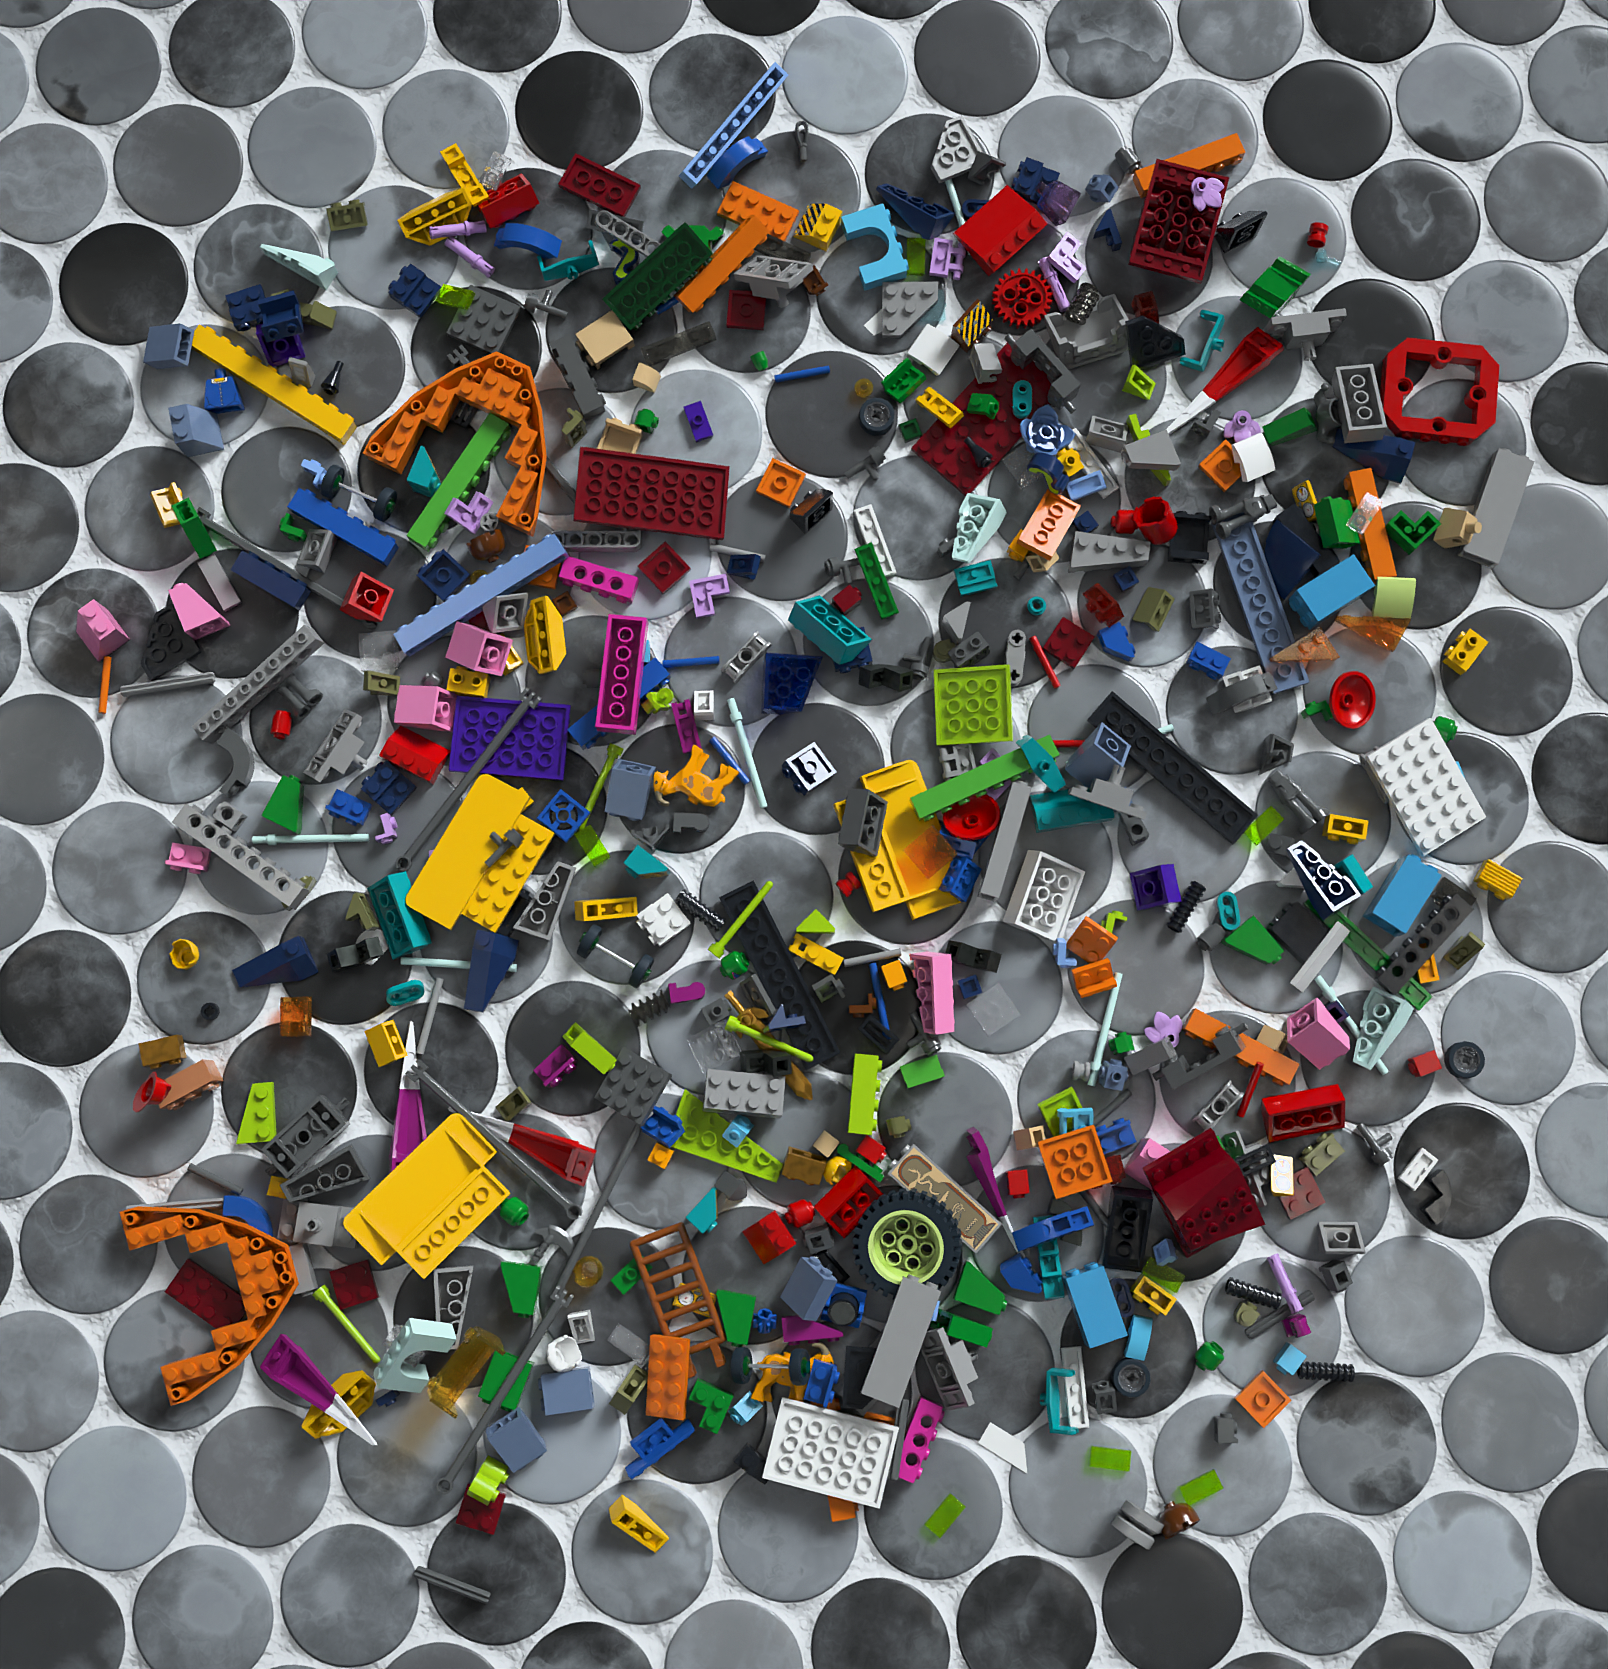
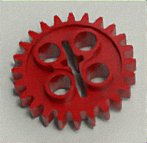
(1011, 285)

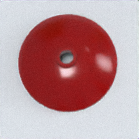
(1352, 699)
(981, 811)

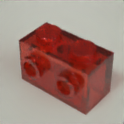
(1103, 605)

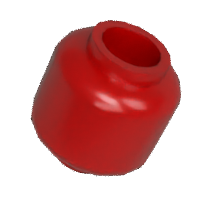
(1123, 522)
(800, 1213)

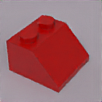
(366, 598)
(769, 1237)

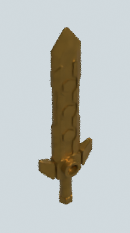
(750, 1018)

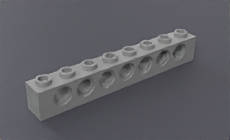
(258, 684)
(291, 896)

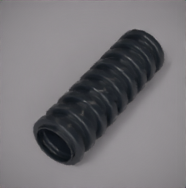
(1185, 907)
(700, 910)
(1253, 1293)
(1326, 1371)

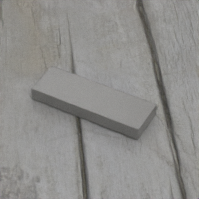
(219, 582)

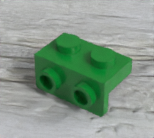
(903, 381)

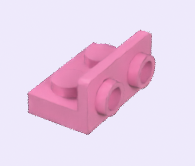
(189, 857)

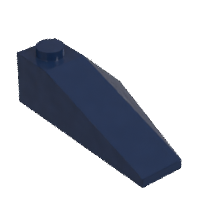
(921, 217)
(1385, 457)
(1323, 885)
(489, 963)
(280, 964)

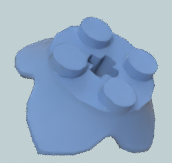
(1045, 422)

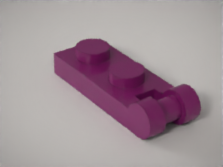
(686, 726)

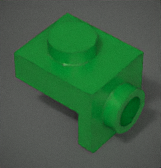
(983, 404)
(293, 533)
(1313, 708)

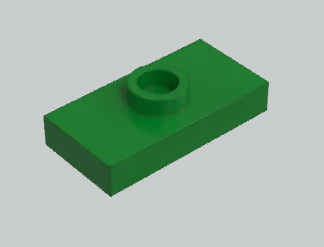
(628, 1276)

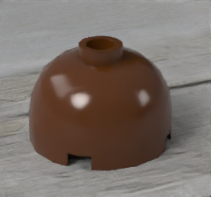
(487, 546)
(1177, 1519)

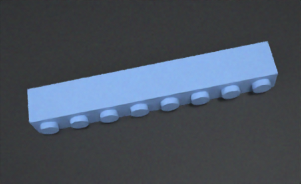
(733, 125)

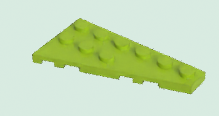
(705, 1139)

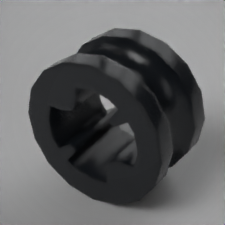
(207, 1006)

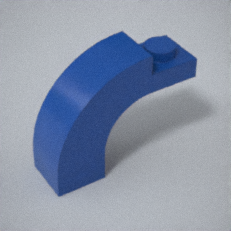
(734, 160)
(528, 238)
(248, 1210)

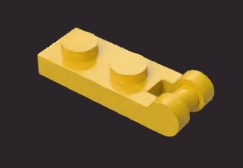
(939, 407)
(816, 954)

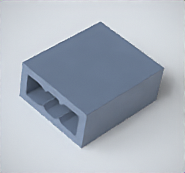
(168, 346)
(809, 1288)
(566, 1391)
(516, 1440)

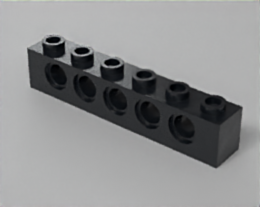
(1460, 910)

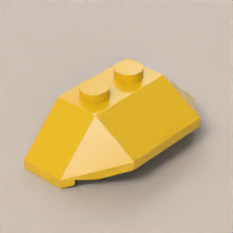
(443, 210)
(544, 635)
(358, 1394)

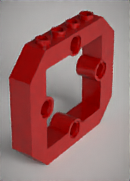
(1454, 353)

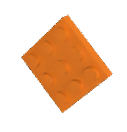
(1074, 1161)

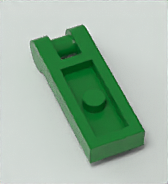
(859, 1161)

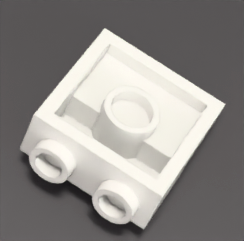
(662, 920)

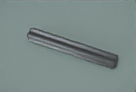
(1276, 1316)
(900, 1421)
(452, 1584)

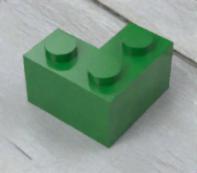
(1410, 534)
(717, 1403)

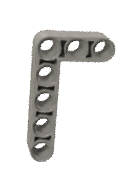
(629, 232)
(604, 537)

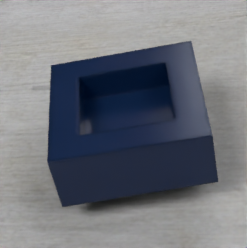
(1085, 523)
(1125, 578)
(969, 986)
(388, 1398)

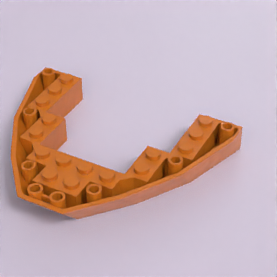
(491, 385)
(263, 1276)

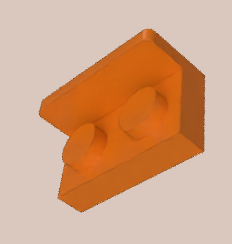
(1094, 978)

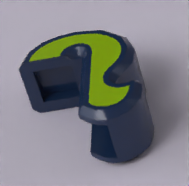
(628, 262)
(1051, 469)

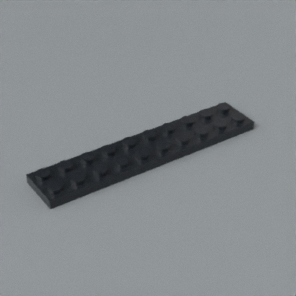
(1175, 769)
(780, 974)

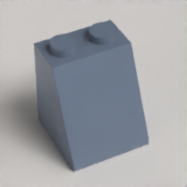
(195, 430)
(1097, 756)
(629, 789)

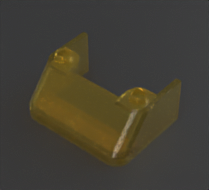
(462, 1368)

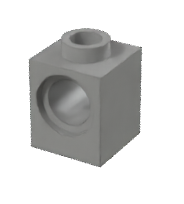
(235, 821)

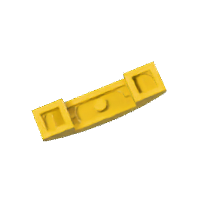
(464, 175)

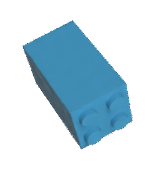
(1331, 592)
(1402, 895)
(1094, 1304)

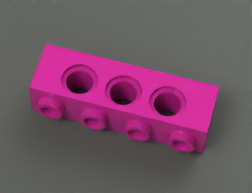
(572, 566)
(923, 1408)

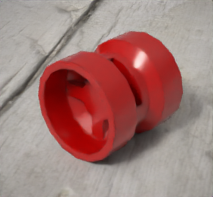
(1317, 235)
(846, 885)

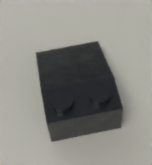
(1239, 229)
(812, 509)

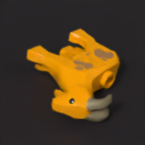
(693, 783)
(781, 1376)

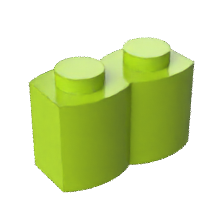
(488, 1480)

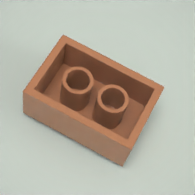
(191, 1083)

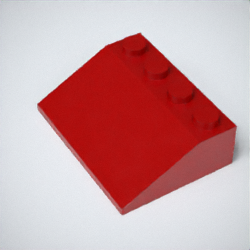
(999, 229)

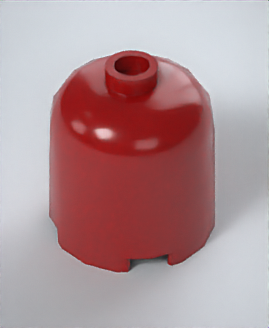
(1156, 520)

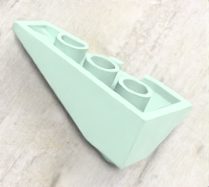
(309, 266)
(977, 523)
(1381, 1023)

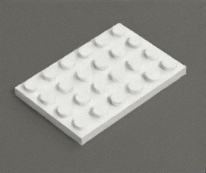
(1425, 787)
(830, 1452)

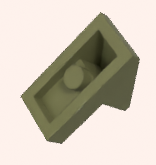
(318, 315)
(381, 683)
(361, 909)
(1464, 950)
(513, 1104)

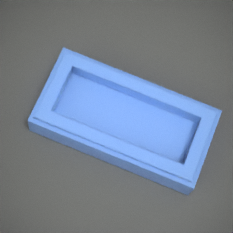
(1086, 485)

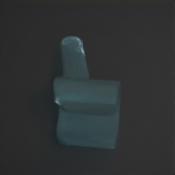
(1321, 257)

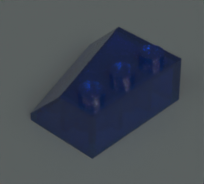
(787, 682)

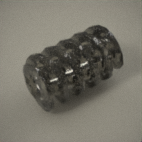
(1082, 304)
(649, 1008)

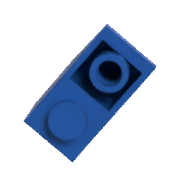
(1115, 642)
(1020, 1275)

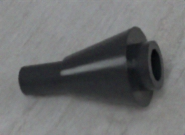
(332, 381)
(981, 456)

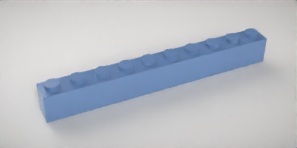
(469, 602)

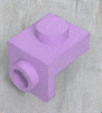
(389, 825)

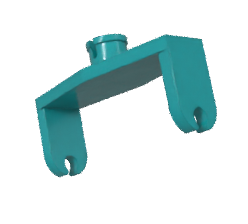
(569, 266)
(1212, 344)
(1041, 763)
(1052, 1401)

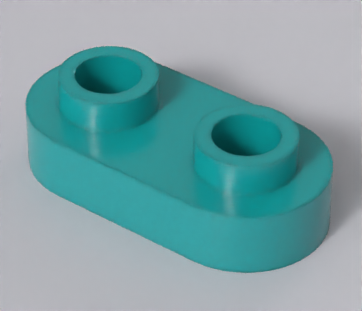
(1022, 398)
(1230, 911)
(406, 992)

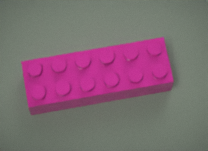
(622, 674)

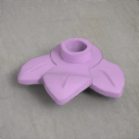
(1208, 195)
(1241, 430)
(1163, 1027)

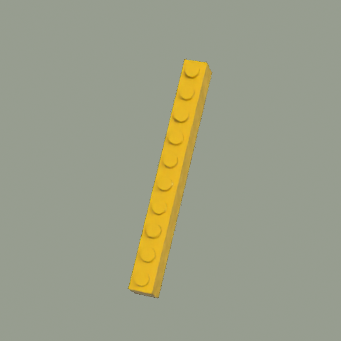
(273, 385)

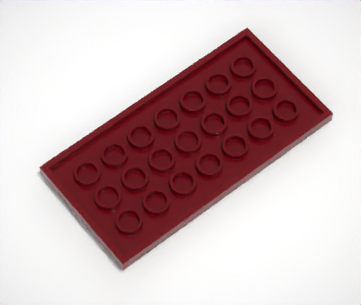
(945, 447)
(651, 493)

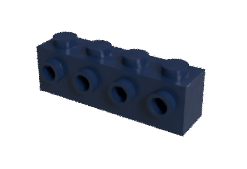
(270, 580)

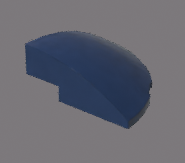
(1287, 558)

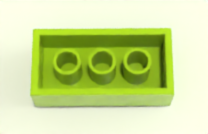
(863, 1094)

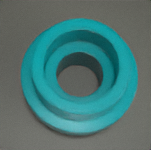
(1036, 600)

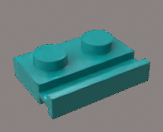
(975, 578)

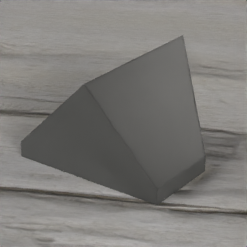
(983, 167)
(1275, 753)
(652, 836)

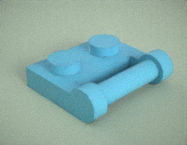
(1080, 1118)

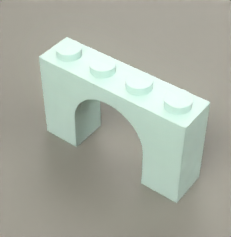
(414, 1337)

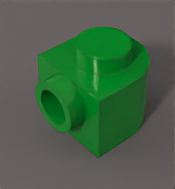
(646, 420)
(1121, 1044)

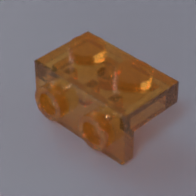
(295, 1016)

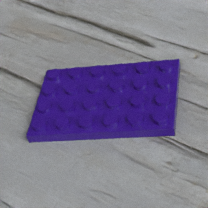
(531, 750)

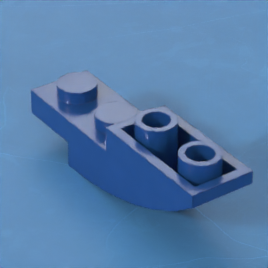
(1052, 1228)

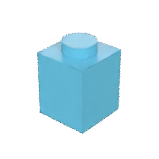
(1289, 1359)

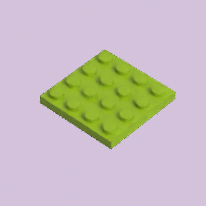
(973, 705)

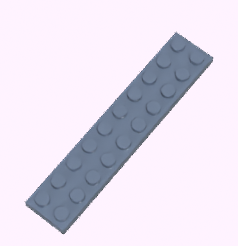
(1260, 604)

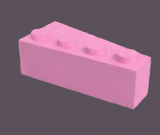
(935, 991)

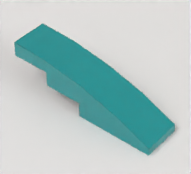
(1050, 1267)

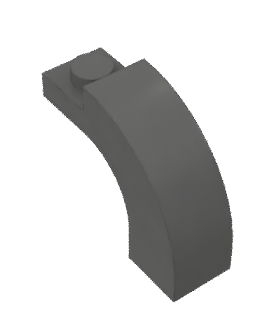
(1241, 692)
(243, 762)

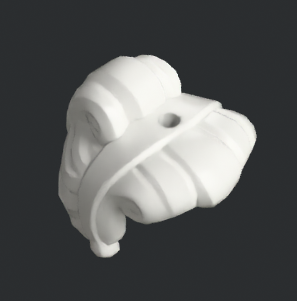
(563, 1354)

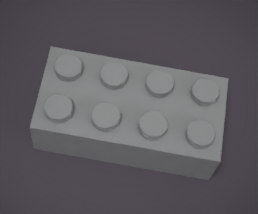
(1359, 403)
(744, 1093)

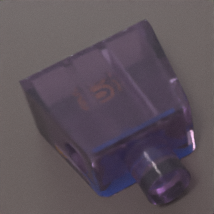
(1056, 200)

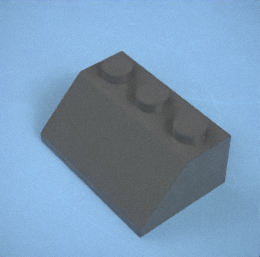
(862, 822)

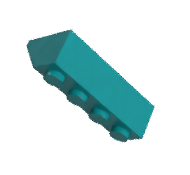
(828, 629)
(1063, 811)
(403, 926)

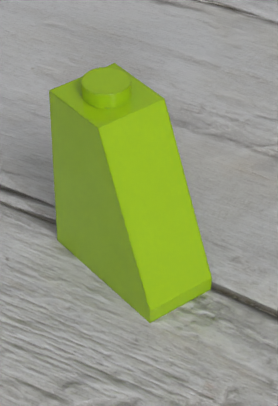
(589, 1048)

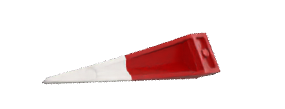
(1248, 359)
(557, 1153)

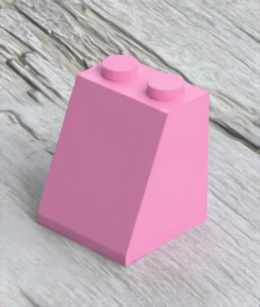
(195, 614)
(99, 630)
(479, 649)
(425, 708)
(1317, 1034)
(1144, 1154)

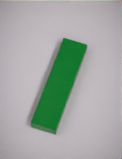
(876, 580)

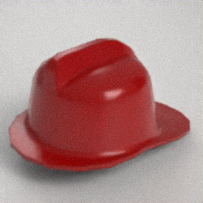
(151, 1092)

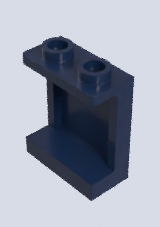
(281, 316)

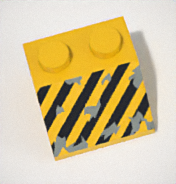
(819, 225)

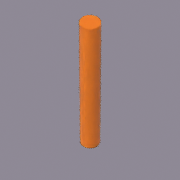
(104, 684)

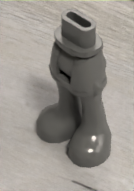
(1251, 507)
(311, 697)
(1288, 791)

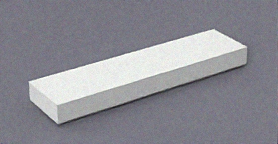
(1092, 463)
(872, 533)
(1320, 956)
(1075, 1388)

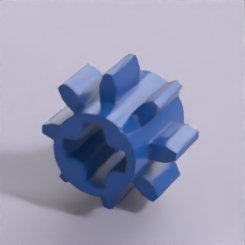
(764, 1321)

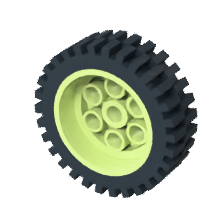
(917, 1209)

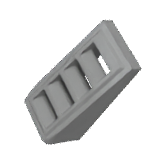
(301, 372)

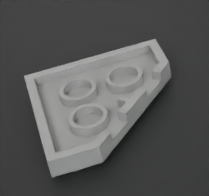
(955, 150)
(905, 305)

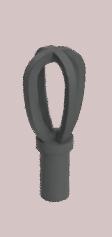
(802, 146)

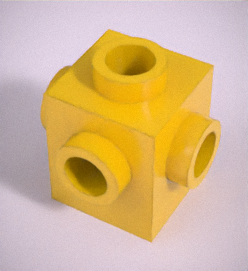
(1070, 460)

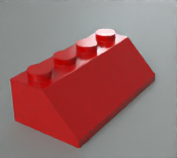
(1303, 1112)

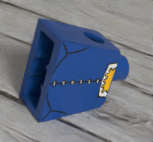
(222, 394)

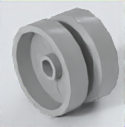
(1136, 1526)

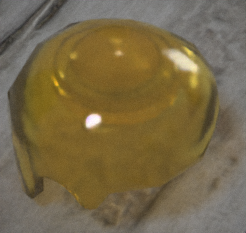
(588, 1271)

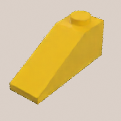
(605, 908)
(637, 1524)

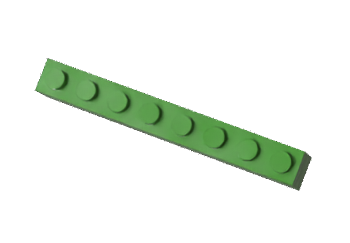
(459, 481)
(976, 782)

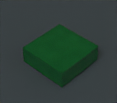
(910, 430)

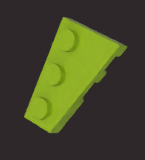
(259, 1115)

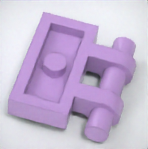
(941, 259)

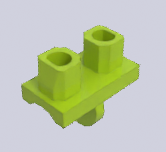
(658, 701)

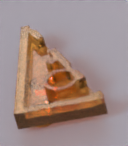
(1382, 631)
(1313, 647)

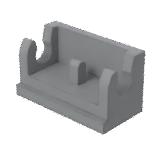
(985, 362)

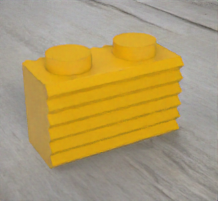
(1497, 879)

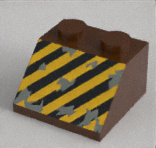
(972, 326)

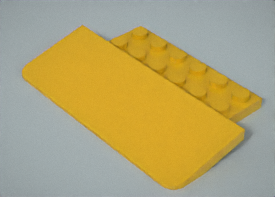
(892, 874)
(455, 875)
(430, 1199)

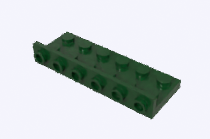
(658, 276)

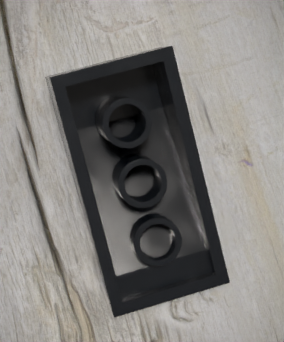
(1130, 1216)

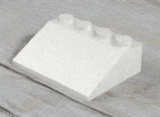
(1044, 895)

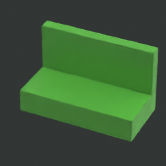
(922, 1071)

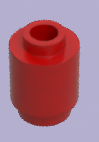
(281, 724)

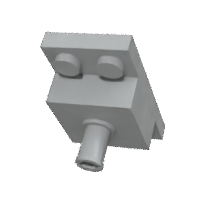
(773, 277)
(1305, 329)
(338, 748)
(1110, 794)
(315, 1224)
(950, 1368)

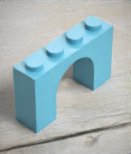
(876, 222)

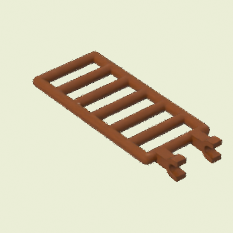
(698, 1283)

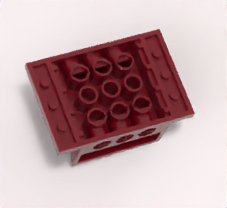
(1170, 230)
(1202, 1193)

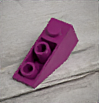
(797, 1330)

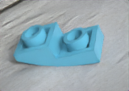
(1139, 1337)

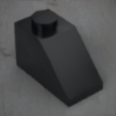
(752, 1462)

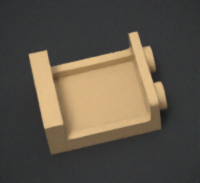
(603, 339)
(620, 436)

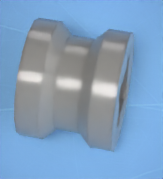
(488, 520)
(1081, 1071)

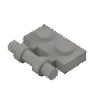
(963, 759)

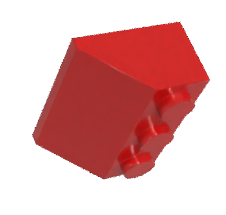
(508, 201)
(415, 754)
(848, 1201)

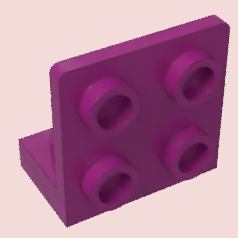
(555, 1066)

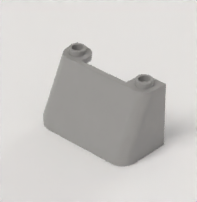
(1097, 339)

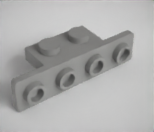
(1256, 1179)

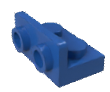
(1208, 661)
(349, 807)
(960, 878)
(663, 1127)
(1115, 1136)
(821, 1382)

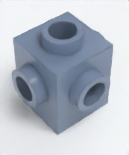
(1101, 188)
(1113, 1074)

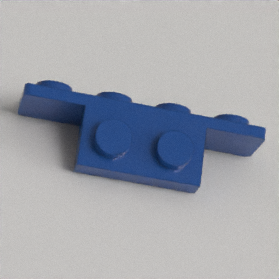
(655, 1443)

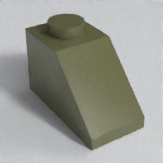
(629, 1389)

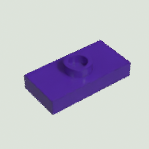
(698, 421)

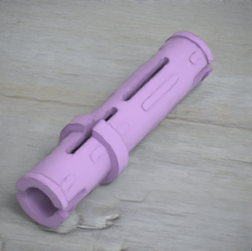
(465, 228)
(475, 260)
(1052, 280)
(1283, 1280)

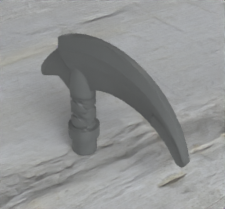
(553, 1235)

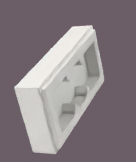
(1417, 1169)

